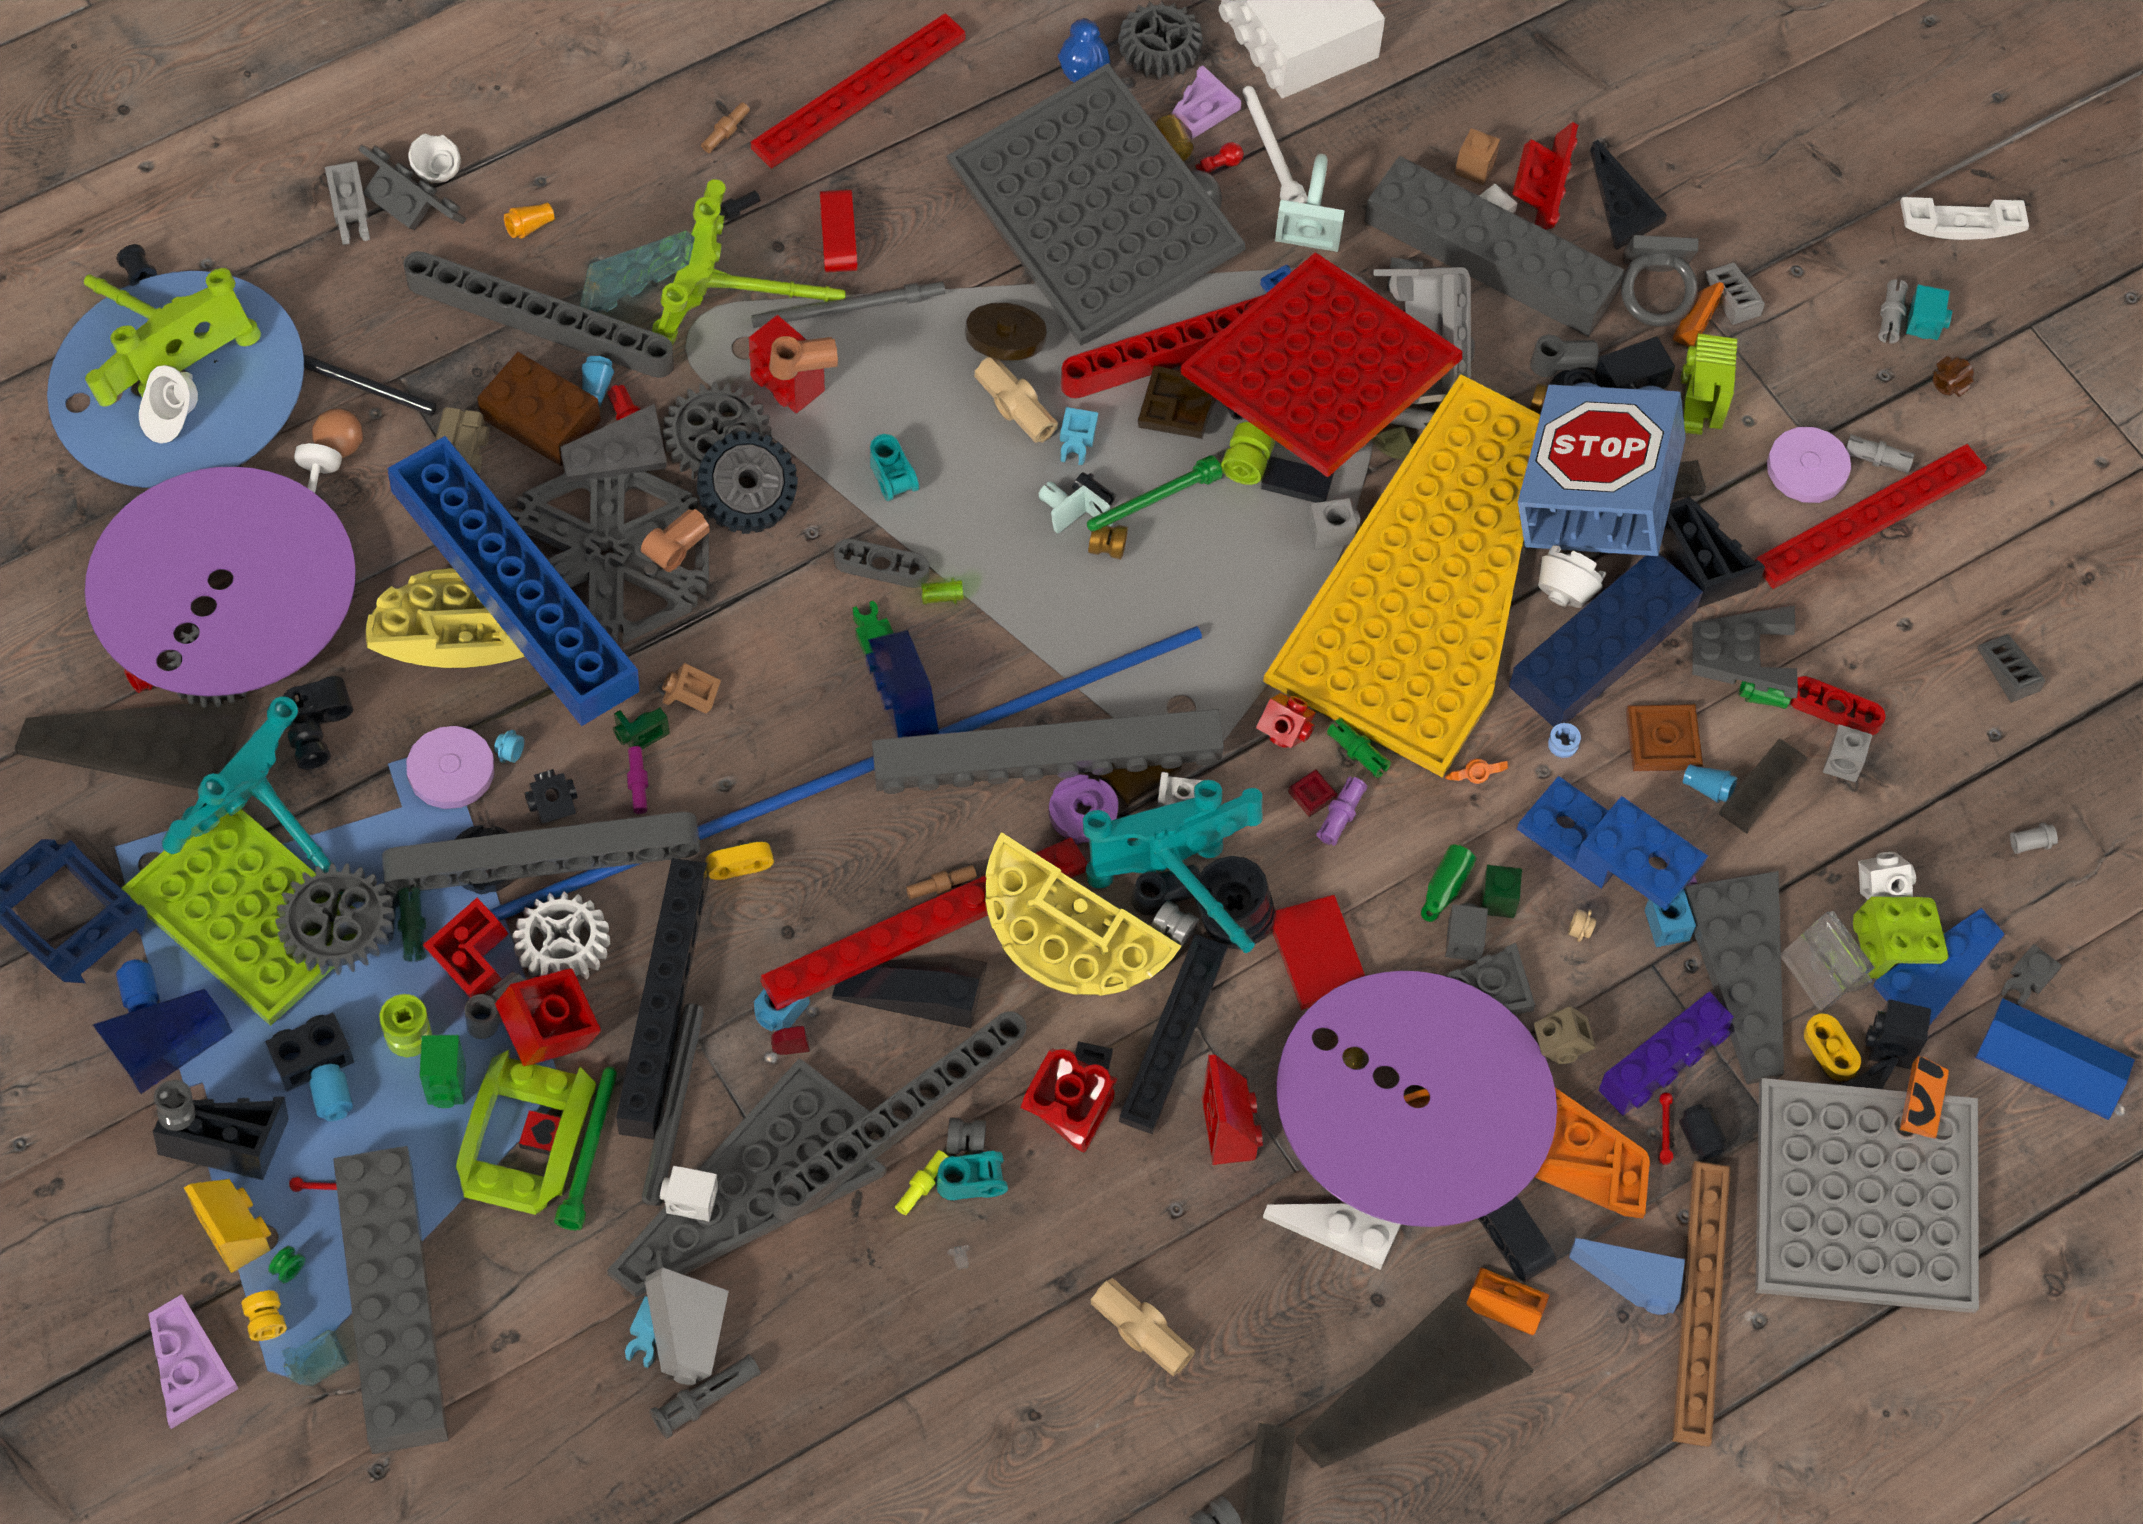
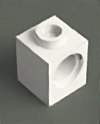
(689, 1193)

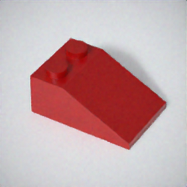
(1229, 1114)

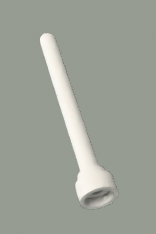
(1290, 189)

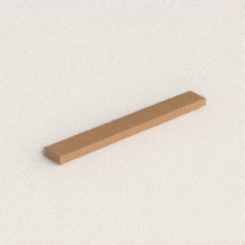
(1701, 1304)

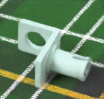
(1069, 508)

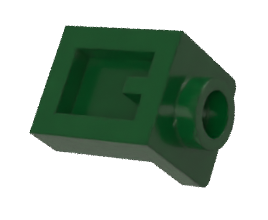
(643, 731)

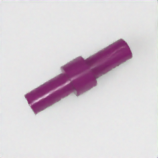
(637, 780)

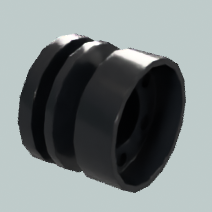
(1245, 897)

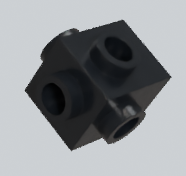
(547, 810)

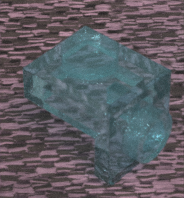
(315, 1359)

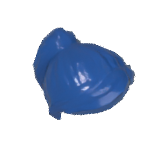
(1083, 50)

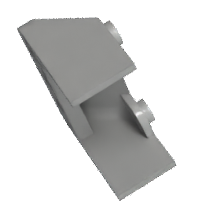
(1442, 303)

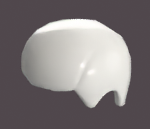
(434, 158)

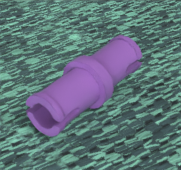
(1341, 811)

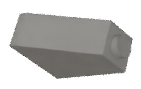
(685, 1323)

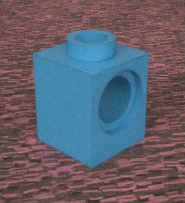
(1671, 930)
(777, 1019)

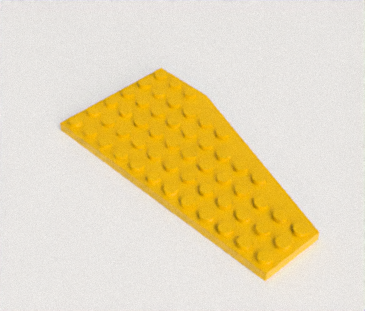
(1423, 594)

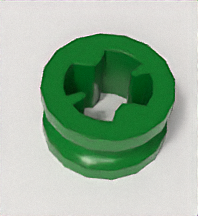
(286, 1264)

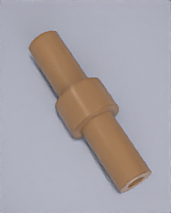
(725, 127)
(941, 882)

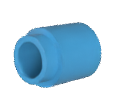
(330, 1092)

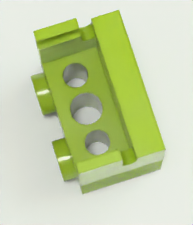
(1708, 381)

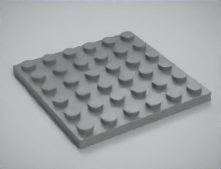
(1864, 1206)

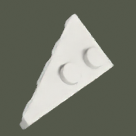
(1338, 1228)

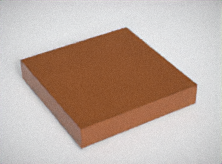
(1664, 737)

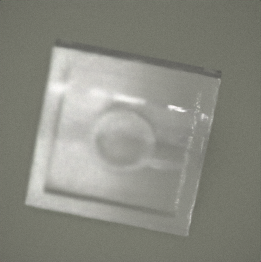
(1828, 961)

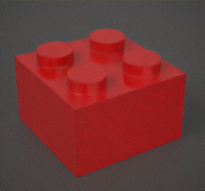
(795, 392)
(547, 1017)

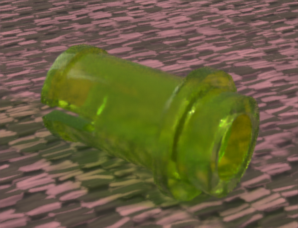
(942, 591)

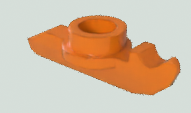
(1477, 771)

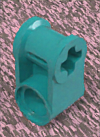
(892, 472)
(975, 1176)

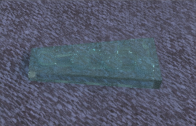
(633, 269)

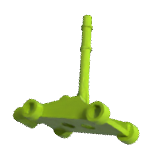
(698, 276)
(169, 333)

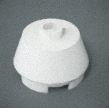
(1569, 578)

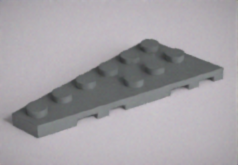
(1742, 954)

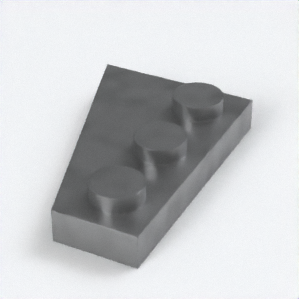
(617, 449)

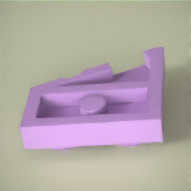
(1205, 103)

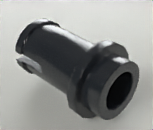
(1089, 482)

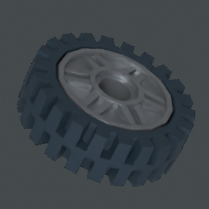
(750, 457)

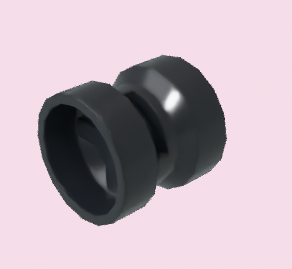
(307, 741)

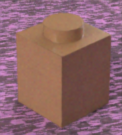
(1477, 156)

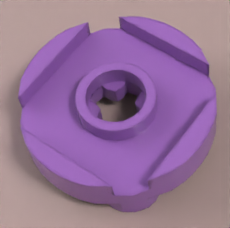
(1079, 790)

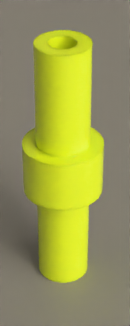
(920, 1184)

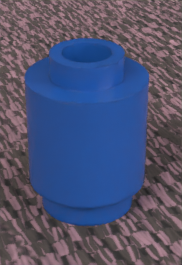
(137, 985)

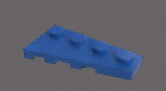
(1937, 984)

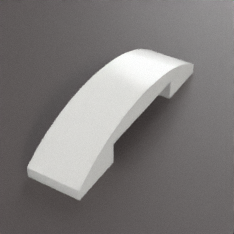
(1963, 222)

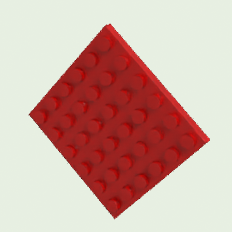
(1321, 363)

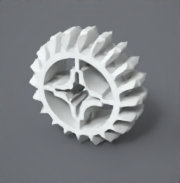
(547, 921)

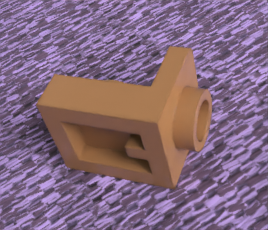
(691, 688)

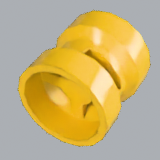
(264, 1315)

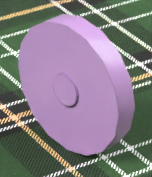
(1808, 464)
(450, 767)

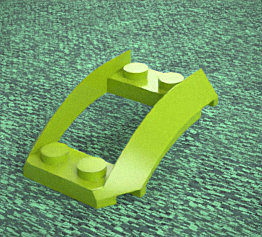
(535, 1085)

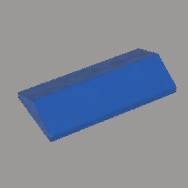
(2055, 1059)

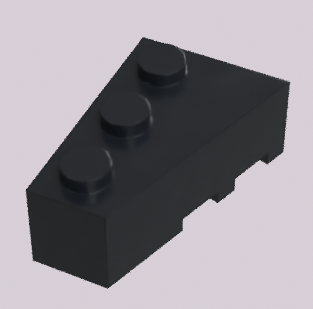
(1707, 553)
(228, 1136)

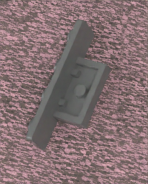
(401, 194)

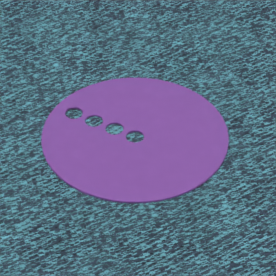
(286, 592)
(1429, 1164)

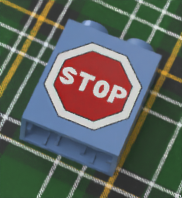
(1602, 469)

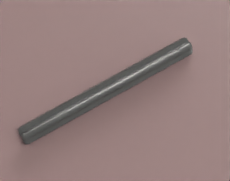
(672, 1103)

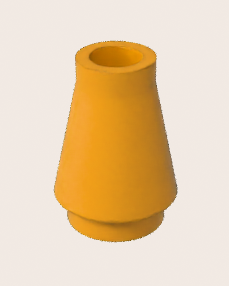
(527, 219)

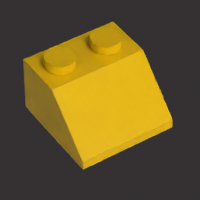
(229, 1222)

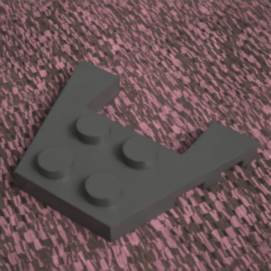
(1730, 649)

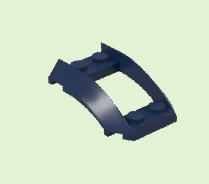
(95, 937)

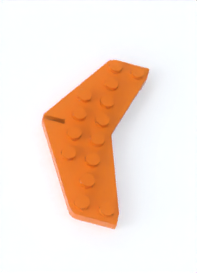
(1588, 1158)

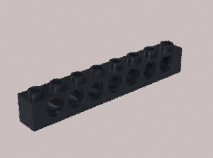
(662, 999)

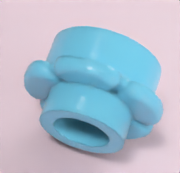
(509, 746)

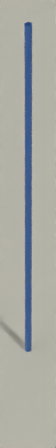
(867, 765)

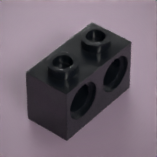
(305, 1041)

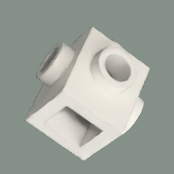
(1886, 876)

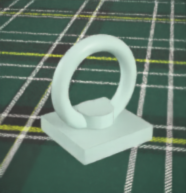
(1309, 222)

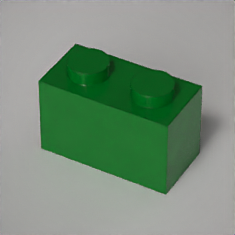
(442, 1070)

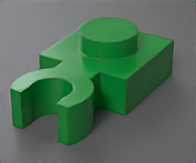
(870, 626)

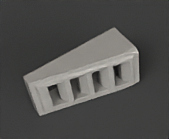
(1736, 312)

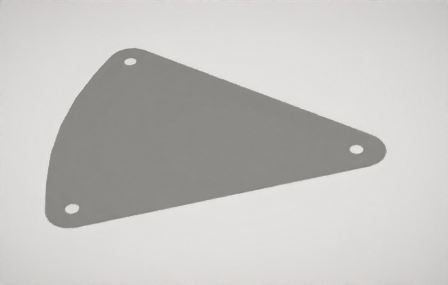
(1202, 558)

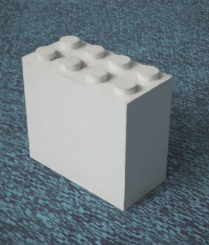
(1305, 39)

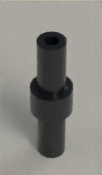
(732, 208)

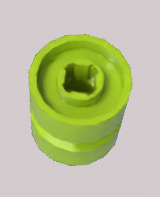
(1247, 454)
(404, 1023)

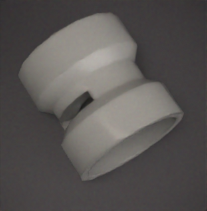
(1175, 923)

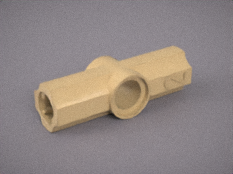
(1016, 399)
(1142, 1327)

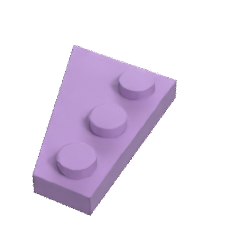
(187, 1362)

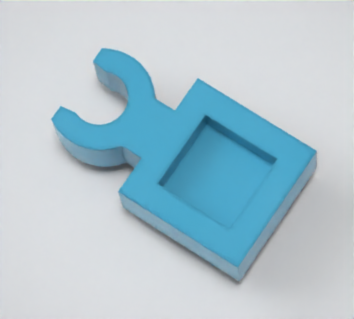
(1077, 432)
(643, 1329)

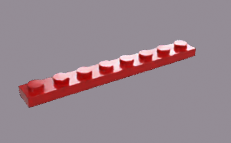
(857, 90)
(1871, 515)

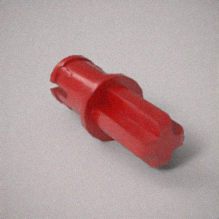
(621, 401)

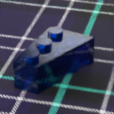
(902, 684)
(163, 1036)

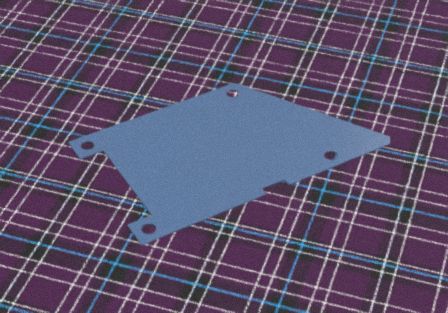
(383, 1086)

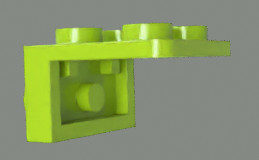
(1899, 932)

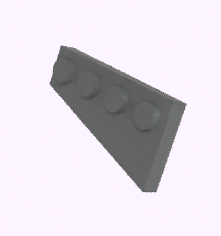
(1501, 978)

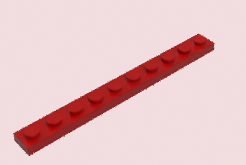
(897, 934)

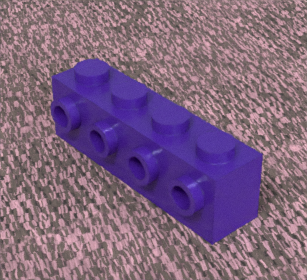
(1666, 1053)

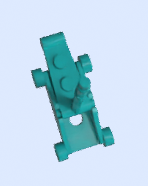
(239, 782)
(1169, 837)

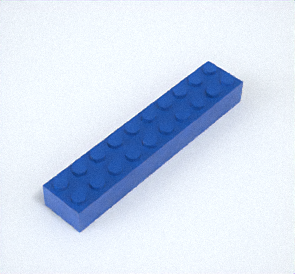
(514, 581)

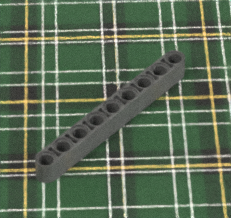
(553, 318)
(541, 852)
(888, 1125)

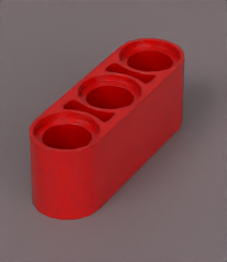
(838, 231)

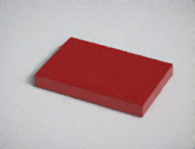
(1316, 948)

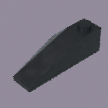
(925, 987)

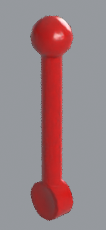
(1665, 1156)
(296, 1184)

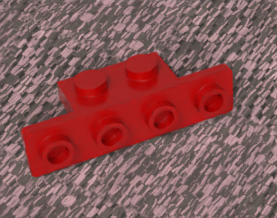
(1544, 173)

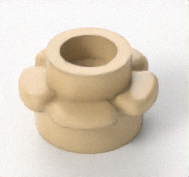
(1582, 924)

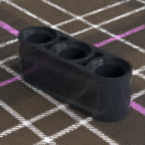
(1519, 1240)

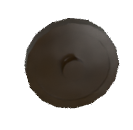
(1005, 331)

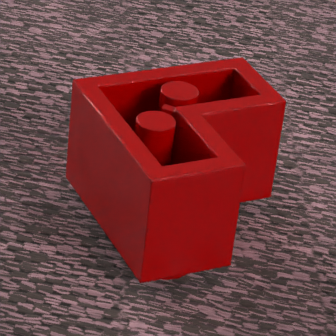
(464, 943)

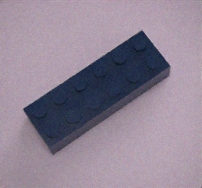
(1605, 639)

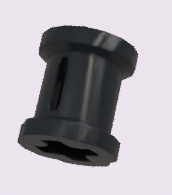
(135, 263)

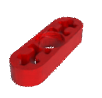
(1829, 692)

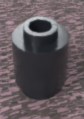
(1703, 1132)

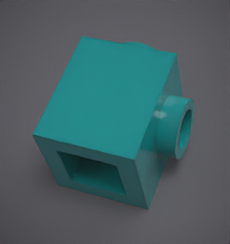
(1928, 312)

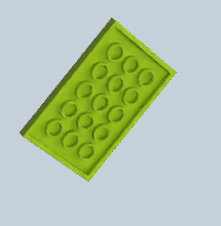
(222, 909)

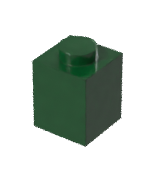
(1501, 890)

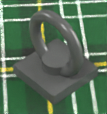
(1659, 255)

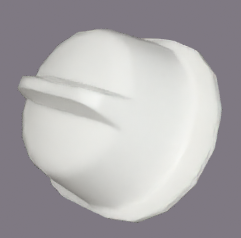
(166, 403)

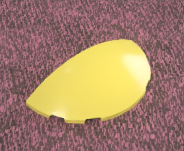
(437, 624)
(1064, 930)

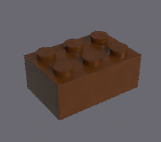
(538, 407)

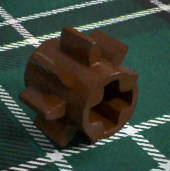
(1953, 376)

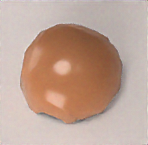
(338, 430)

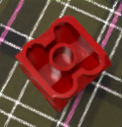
(1070, 1096)

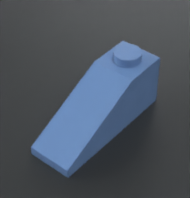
(1637, 1275)

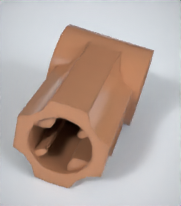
(802, 356)
(670, 545)

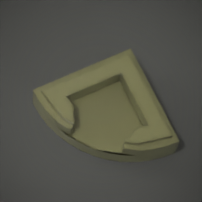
(1394, 442)

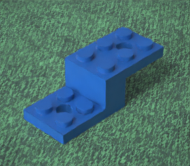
(1612, 842)

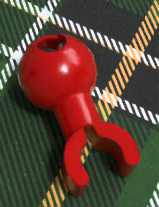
(1229, 155)

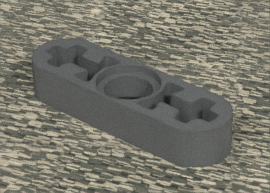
(855, 567)

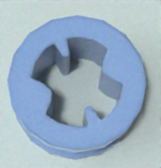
(1555, 743)

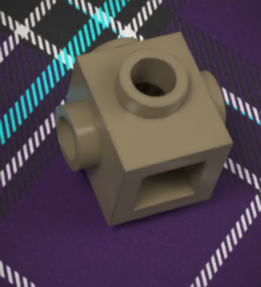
(1564, 1035)

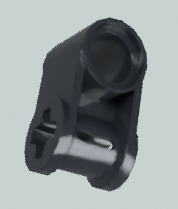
(321, 701)

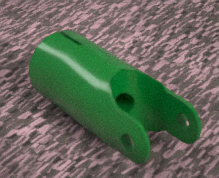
(1448, 880)

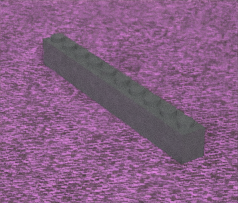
(1047, 750)

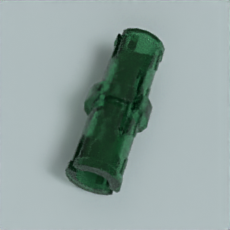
(411, 924)

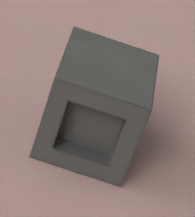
(1466, 932)

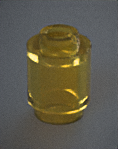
(1176, 135)

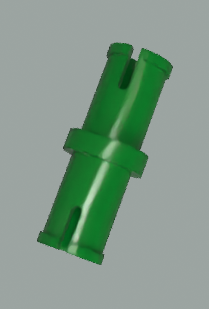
(1358, 748)

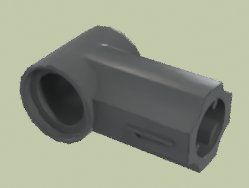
(1554, 355)
(485, 1004)

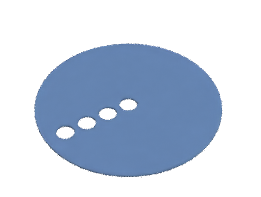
(239, 397)

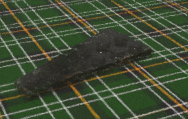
(148, 743)
(1428, 1373)

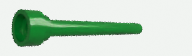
(1205, 471)
(571, 1212)

